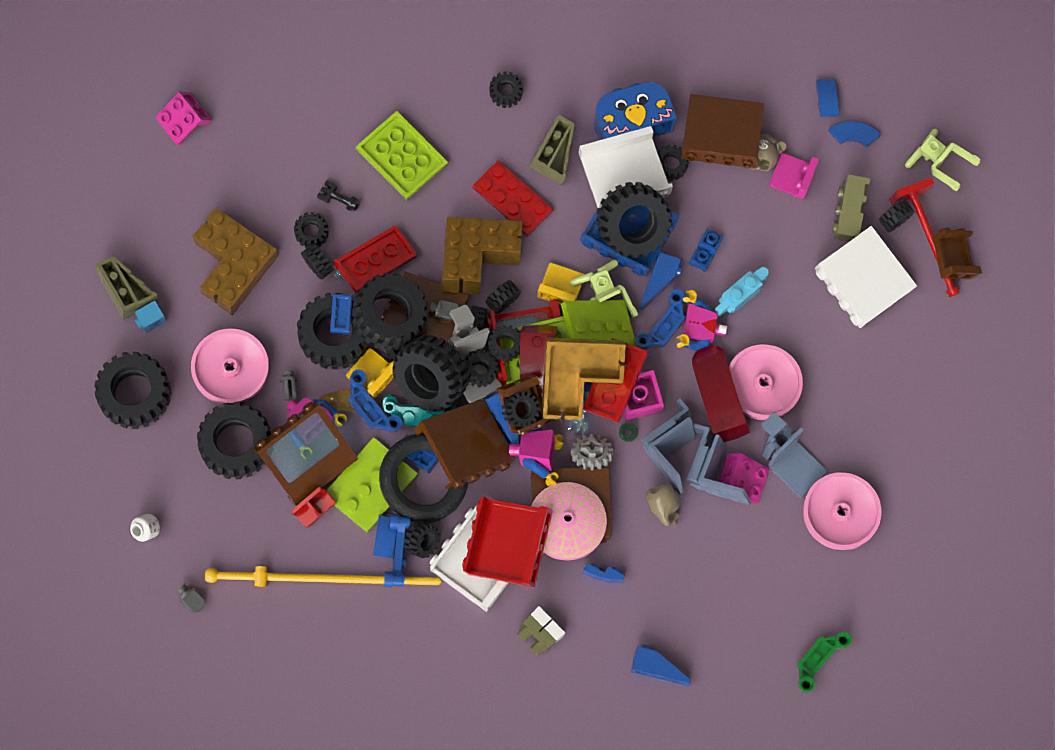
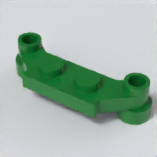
(817, 657)

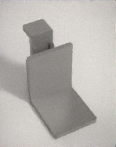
(466, 340)

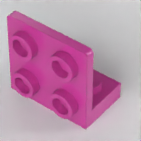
(182, 116)
(793, 175)
(744, 474)

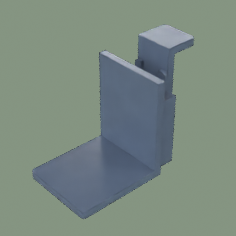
(669, 439)
(790, 460)
(707, 465)

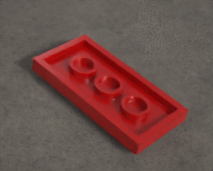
(512, 198)
(375, 257)
(611, 398)

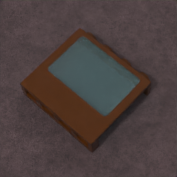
(305, 452)

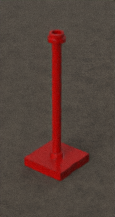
(913, 193)

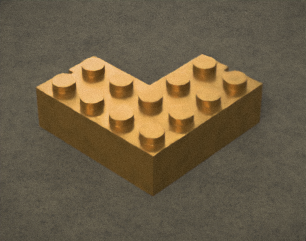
(476, 242)
(241, 256)
(572, 363)

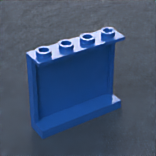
(631, 222)

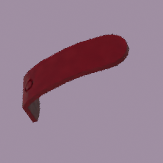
(533, 352)
(719, 393)

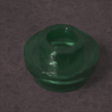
(628, 426)

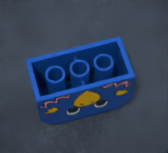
(634, 109)

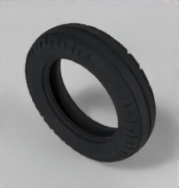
(395, 498)

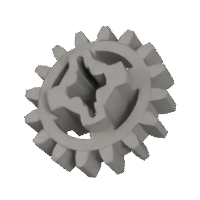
(591, 452)

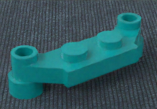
(409, 414)

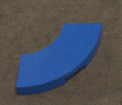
(855, 132)

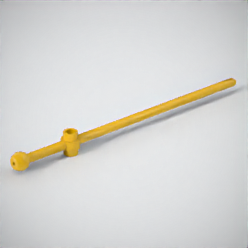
(261, 577)

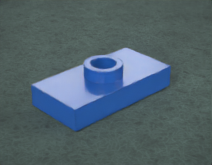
(341, 314)

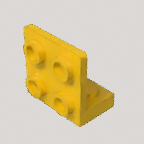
(557, 284)
(377, 370)

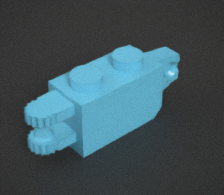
(742, 291)

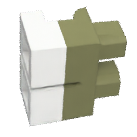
(545, 638)

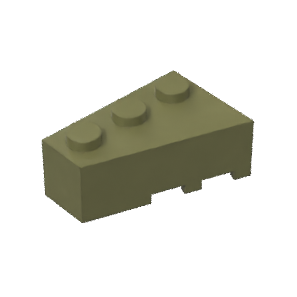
(554, 151)
(851, 208)
(123, 287)

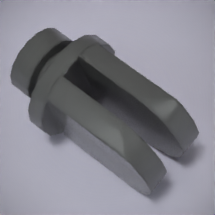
(442, 309)
(288, 378)
(191, 599)

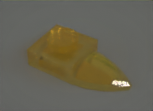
(338, 400)

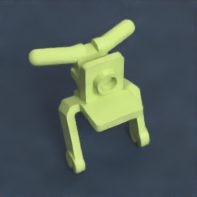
(937, 152)
(603, 286)

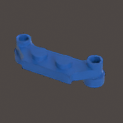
(667, 324)
(368, 408)
(395, 578)

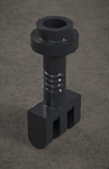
(352, 203)

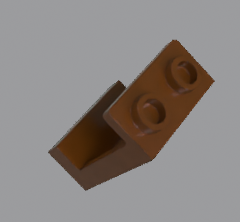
(954, 254)
(525, 384)

